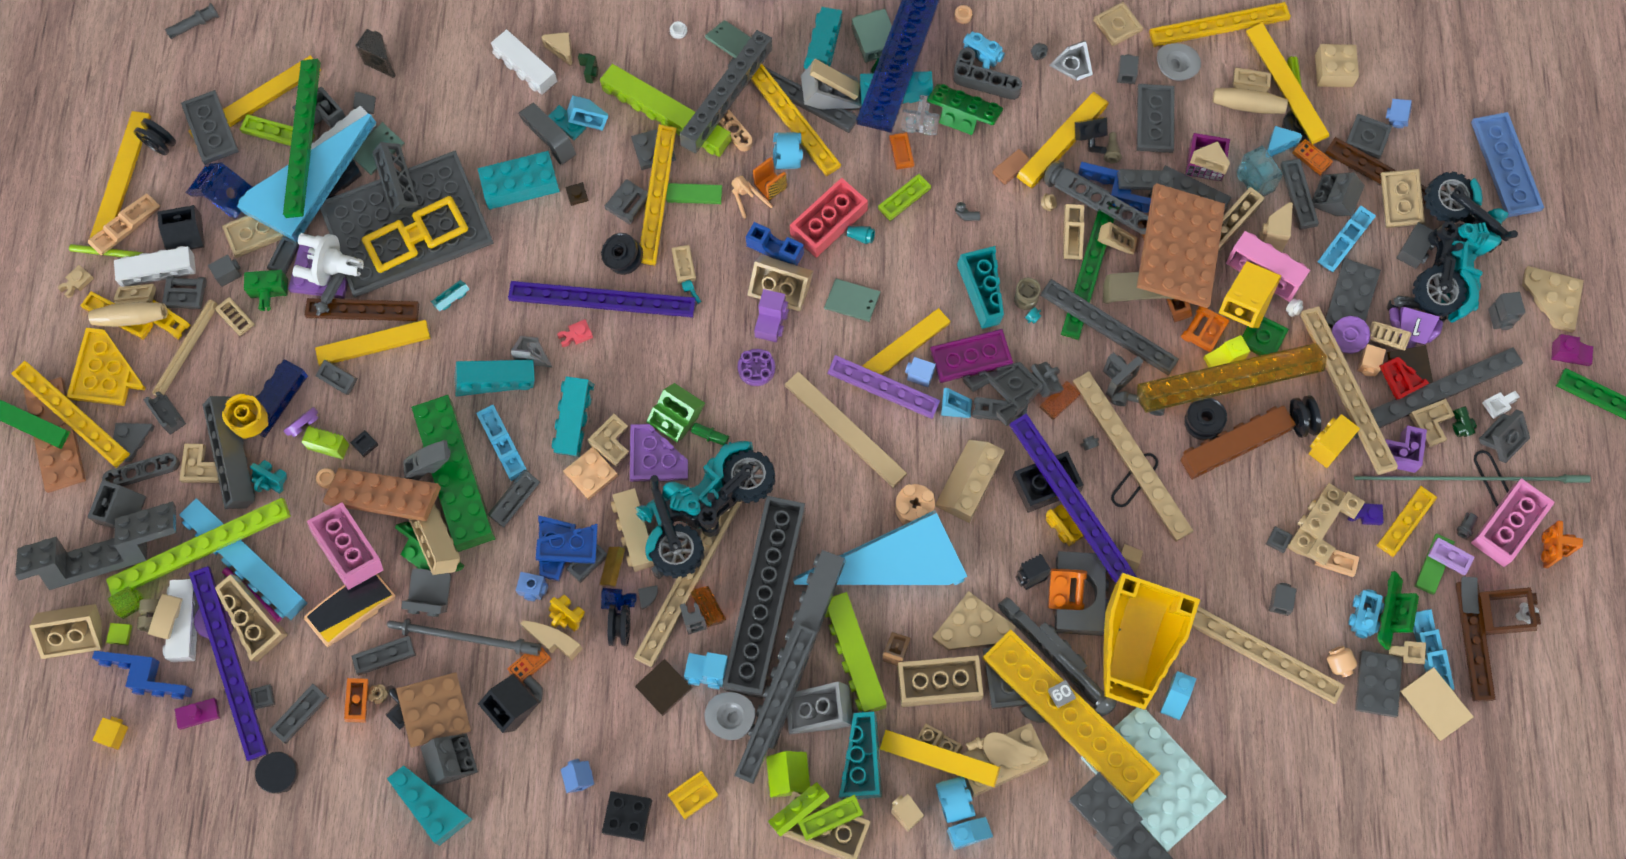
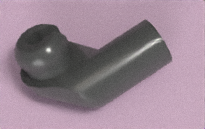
(963, 213)
(535, 688)

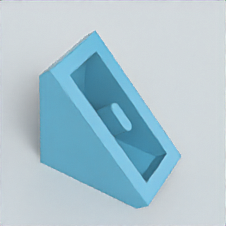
(1282, 140)
(955, 404)

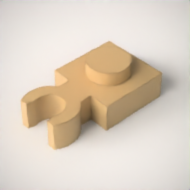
(78, 278)

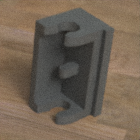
(165, 412)
(693, 621)

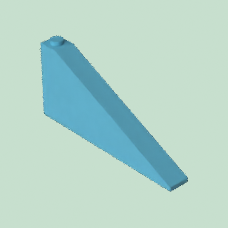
(326, 167)
(905, 556)

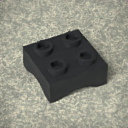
(627, 816)

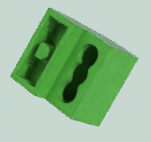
(675, 412)

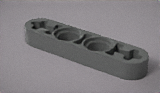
(140, 468)

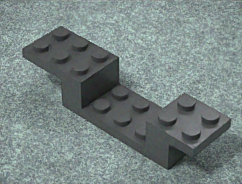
(127, 548)
(1115, 821)

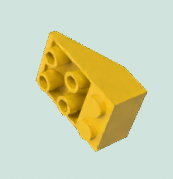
(1250, 295)

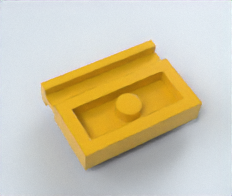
(693, 795)

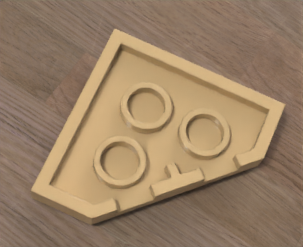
(1555, 295)
(972, 625)

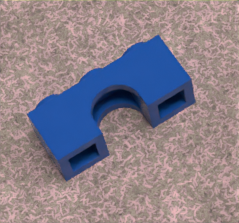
(761, 240)

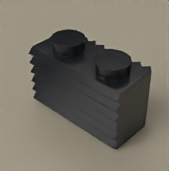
(1033, 572)

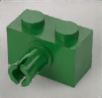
(265, 285)

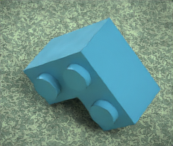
(706, 669)

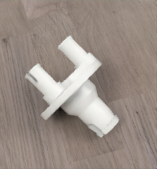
(326, 259)

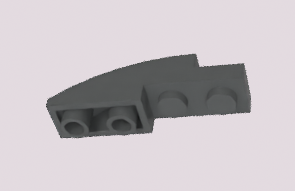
(426, 460)

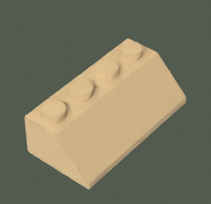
(970, 479)

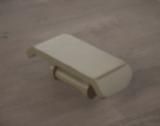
(1124, 288)

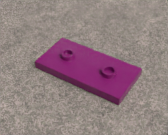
(971, 355)

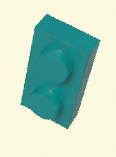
(560, 117)
(445, 299)

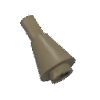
(1113, 152)

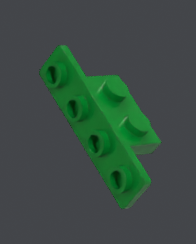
(412, 549)
(1398, 611)

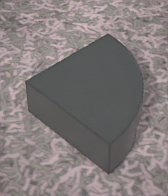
(647, 596)
(1031, 714)

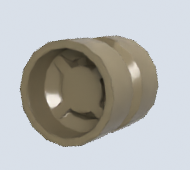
(1027, 293)
(146, 608)

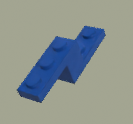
(1109, 176)
(142, 674)

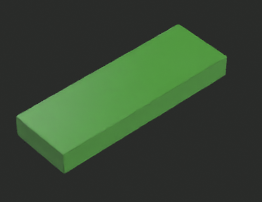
(694, 193)
(1431, 570)

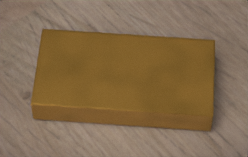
(612, 566)

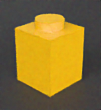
(110, 732)

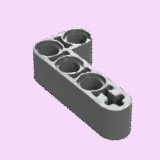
(988, 77)
(548, 132)

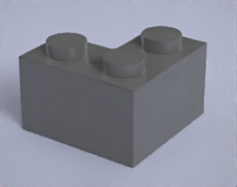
(326, 109)

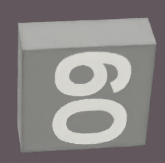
(1061, 694)

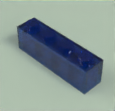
(279, 391)

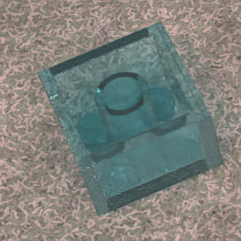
(1259, 171)

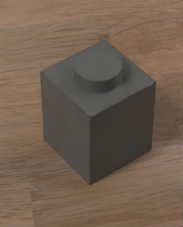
(1127, 69)
(225, 270)
(1282, 599)

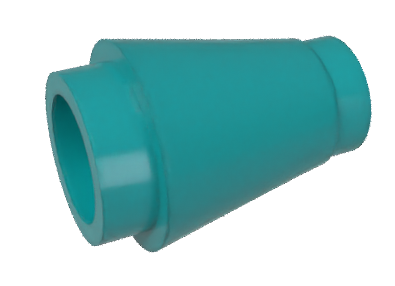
(861, 233)

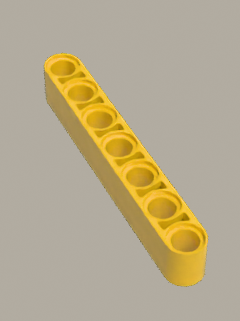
(1060, 141)

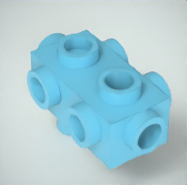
(985, 50)
(1364, 620)

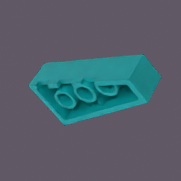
(824, 36)
(920, 85)
(982, 284)
(493, 376)
(572, 416)
(862, 764)
(431, 809)

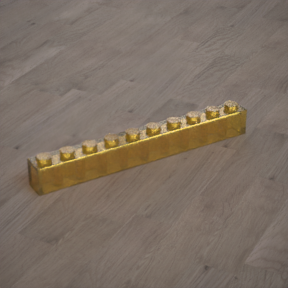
(1231, 377)

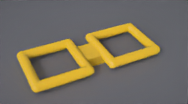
(414, 234)

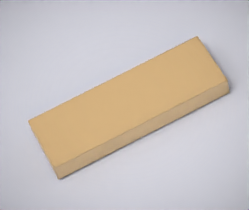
(834, 79)

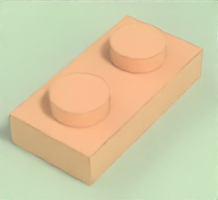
(1341, 563)

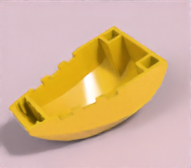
(1152, 632)

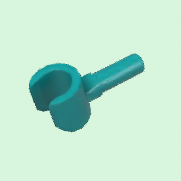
(688, 286)

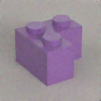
(771, 315)
(1410, 449)

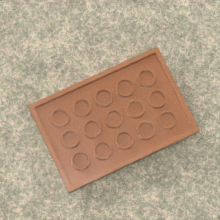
(1181, 245)

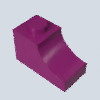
(1571, 350)

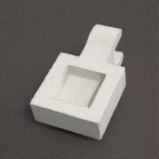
(1499, 404)

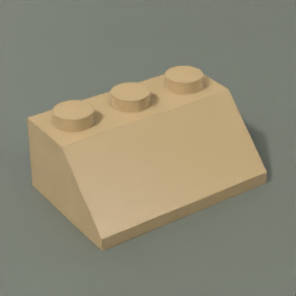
(781, 278)
(67, 631)

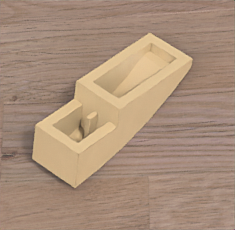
(1073, 231)
(553, 639)

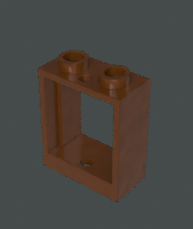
(1508, 594)

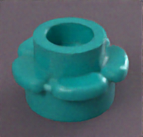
(1033, 315)

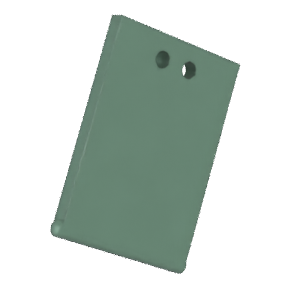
(728, 38)
(364, 155)
(852, 300)

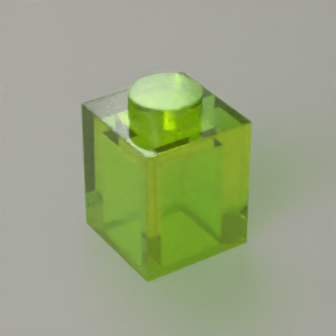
(125, 602)

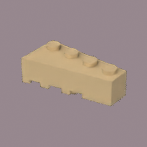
(254, 624)

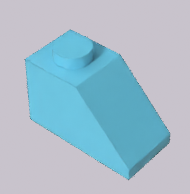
(586, 113)
(1178, 695)
(969, 833)

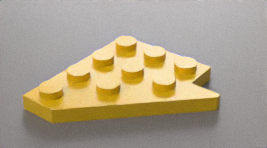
(102, 371)

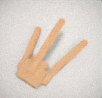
(742, 187)

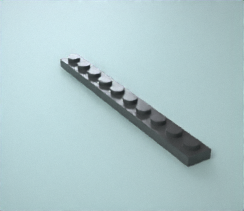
(1446, 387)

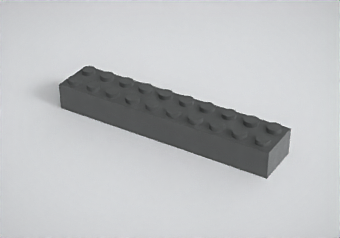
(764, 597)

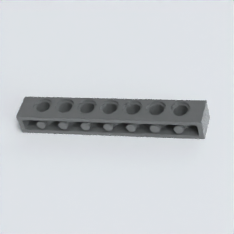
(726, 91)

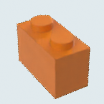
(356, 700)

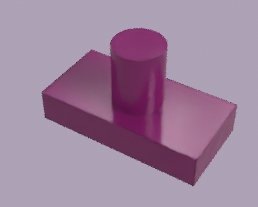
(197, 713)

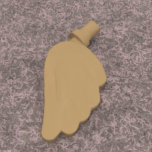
(1003, 750)

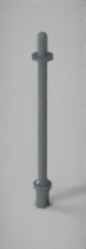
(519, 646)

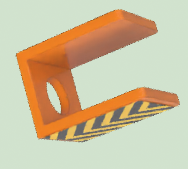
(765, 173)

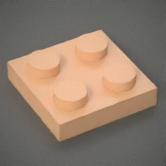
(590, 473)

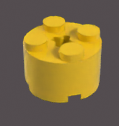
(245, 415)

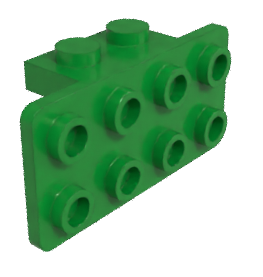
(963, 110)

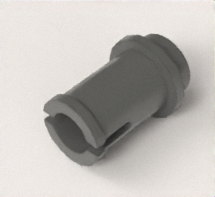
(1467, 525)

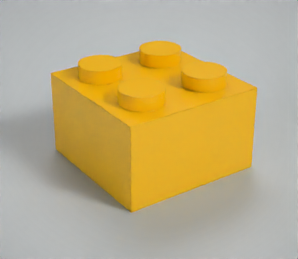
(1333, 440)

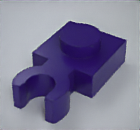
(1370, 514)

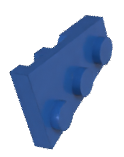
(549, 527)
(573, 546)

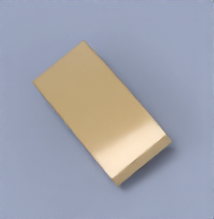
(164, 616)
(935, 737)

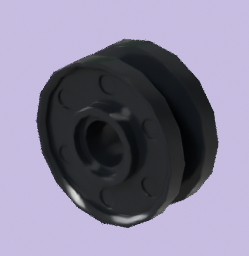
(154, 136)
(619, 262)
(1306, 416)
(1205, 429)
(618, 625)

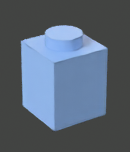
(920, 371)

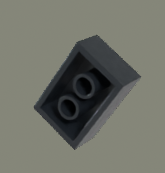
(1034, 488)

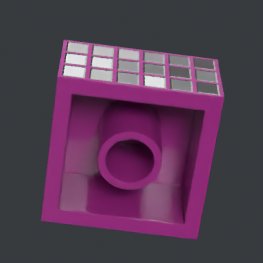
(1197, 142)

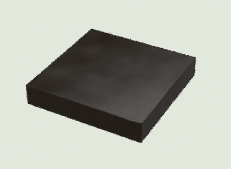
(1416, 358)
(663, 687)

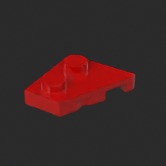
(1401, 377)

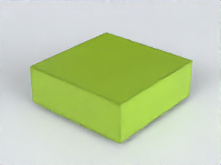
(119, 634)

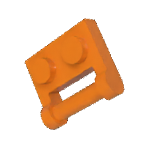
(1211, 331)
(1060, 589)

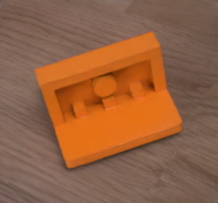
(1558, 545)

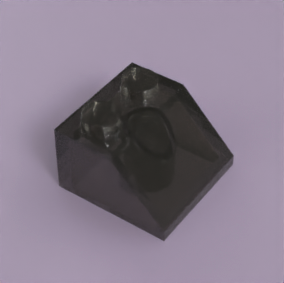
(375, 52)

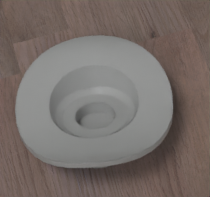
(1178, 61)
(730, 715)

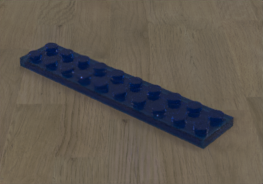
(897, 64)

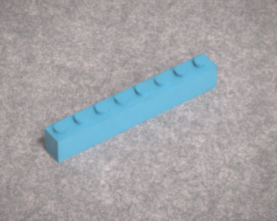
(247, 564)

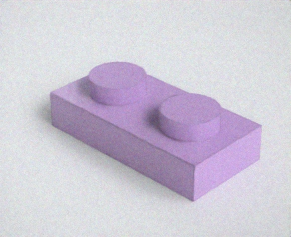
(1451, 556)

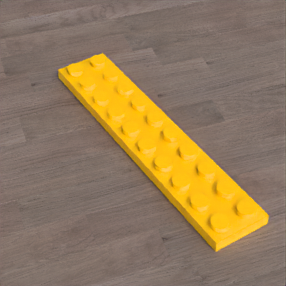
(1073, 721)

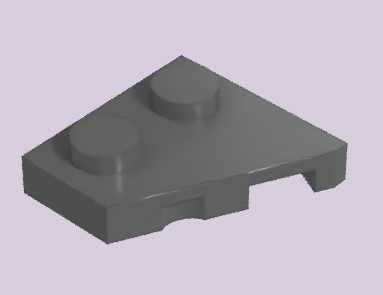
(131, 437)

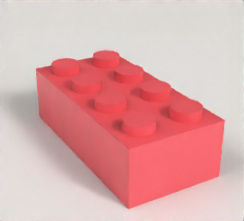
(828, 217)

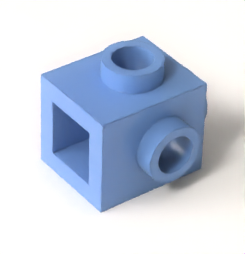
(1399, 113)
(531, 586)
(577, 776)

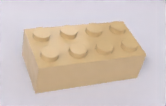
(940, 681)
(1024, 735)
(841, 841)

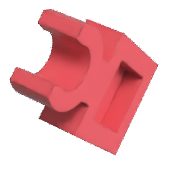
(578, 332)

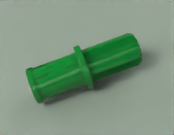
(710, 434)

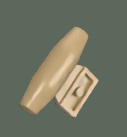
(1250, 94)
(131, 307)

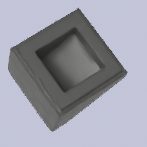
(366, 101)

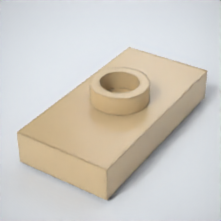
(683, 263)

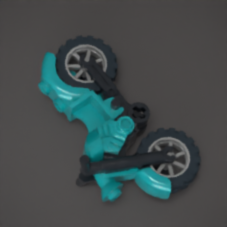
(1453, 277)
(726, 481)

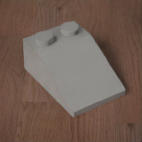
(823, 96)
(820, 709)

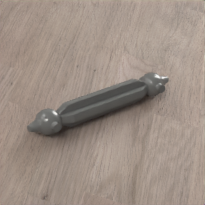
(330, 291)

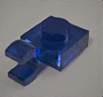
(615, 596)

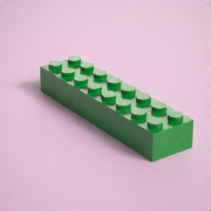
(459, 489)

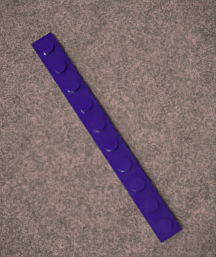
(602, 299)
(1071, 498)
(228, 664)

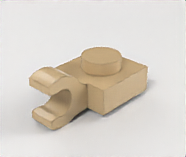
(1412, 652)

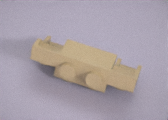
(1314, 526)

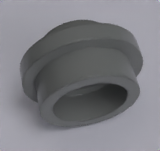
(1039, 51)
(1090, 442)

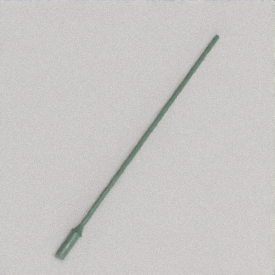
(1565, 478)

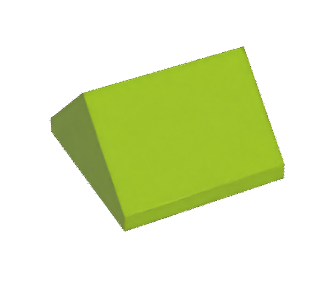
(787, 773)

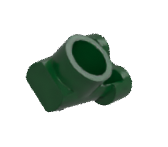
(1464, 425)

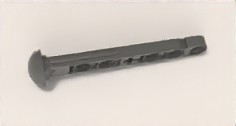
(1065, 181)
(1102, 704)

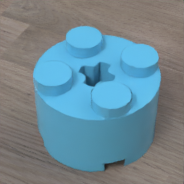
(786, 150)
(955, 799)

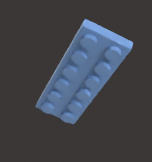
(1507, 164)

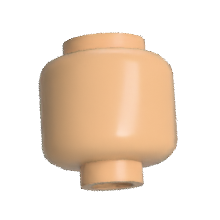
(1341, 661)

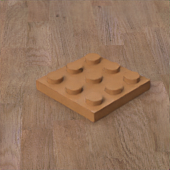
(433, 709)

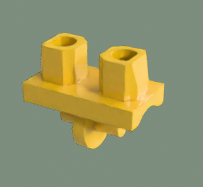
(562, 615)

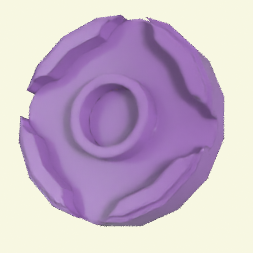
(1351, 334)

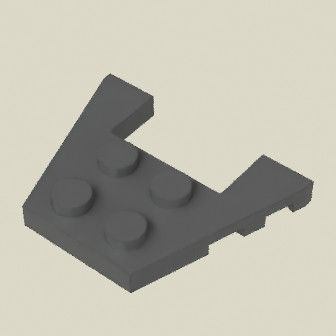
(1013, 383)

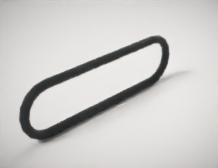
(1482, 475)
(1136, 491)

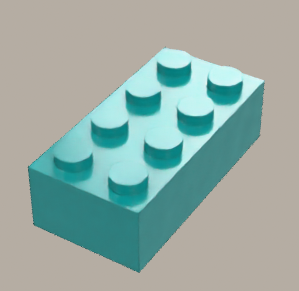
(518, 180)

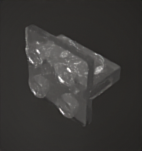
(921, 120)

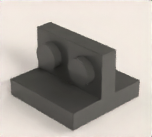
(1120, 372)
(1506, 435)

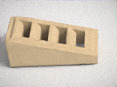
(1107, 234)
(227, 304)
(1377, 333)

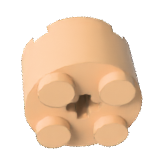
(913, 495)

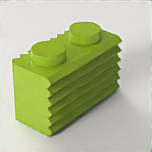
(325, 442)

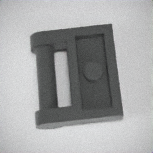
(624, 198)
(184, 297)

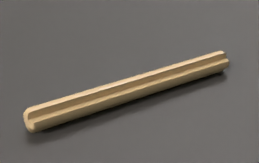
(185, 348)

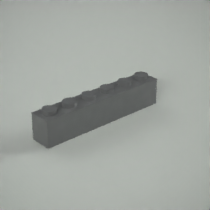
(228, 457)

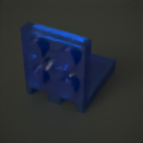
(213, 184)

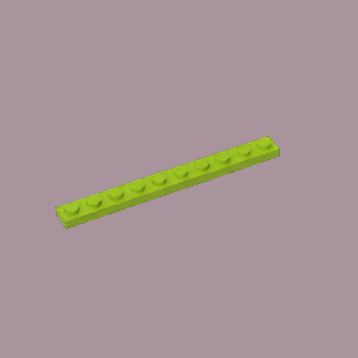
(200, 546)

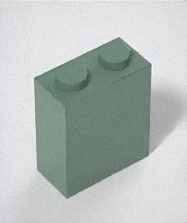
(871, 33)

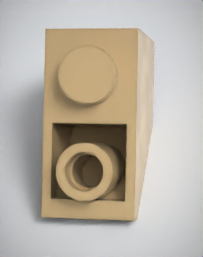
(906, 812)

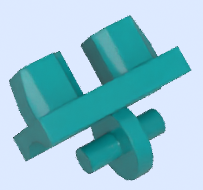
(265, 479)

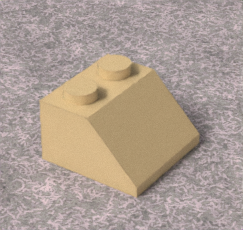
(1277, 228)

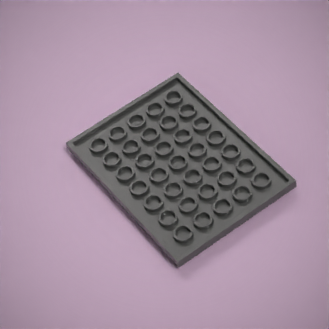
(367, 210)

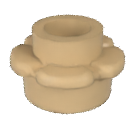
(1048, 202)
(382, 694)

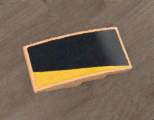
(347, 609)

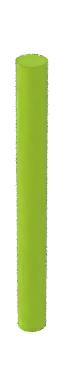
(112, 252)

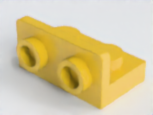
(1064, 525)

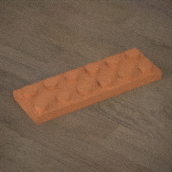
(58, 466)
(382, 494)

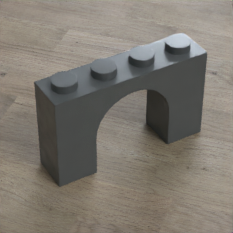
(1090, 620)

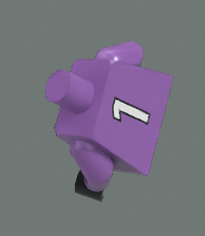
(1422, 325)

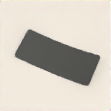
(1469, 594)

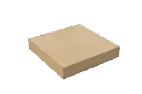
(1118, 24)

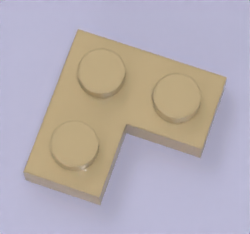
(1429, 419)
(606, 442)
(194, 468)

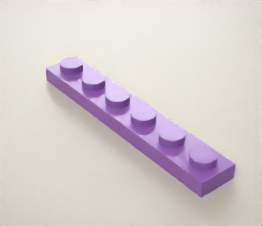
(883, 387)

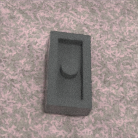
(336, 377)

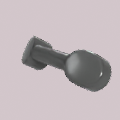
(1121, 398)

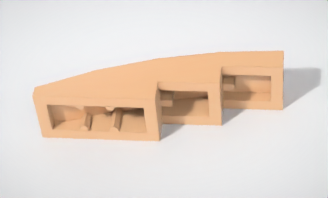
(124, 224)

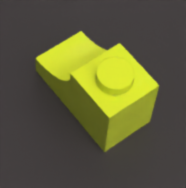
(1230, 351)

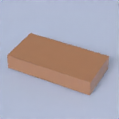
(1011, 166)

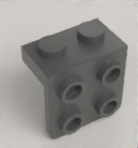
(428, 593)

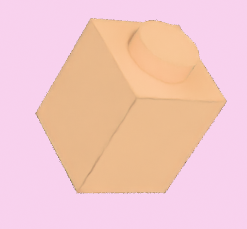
(1370, 360)

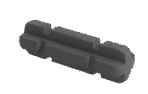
(1405, 301)

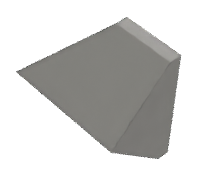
(1074, 61)
(530, 349)

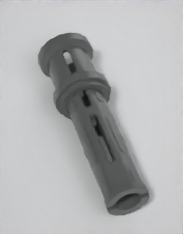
(199, 17)

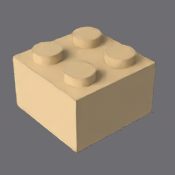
(1336, 65)

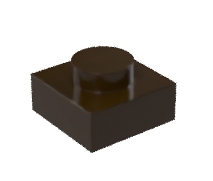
(576, 193)

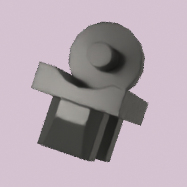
(1048, 377)

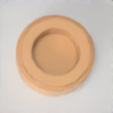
(963, 14)
(325, 477)

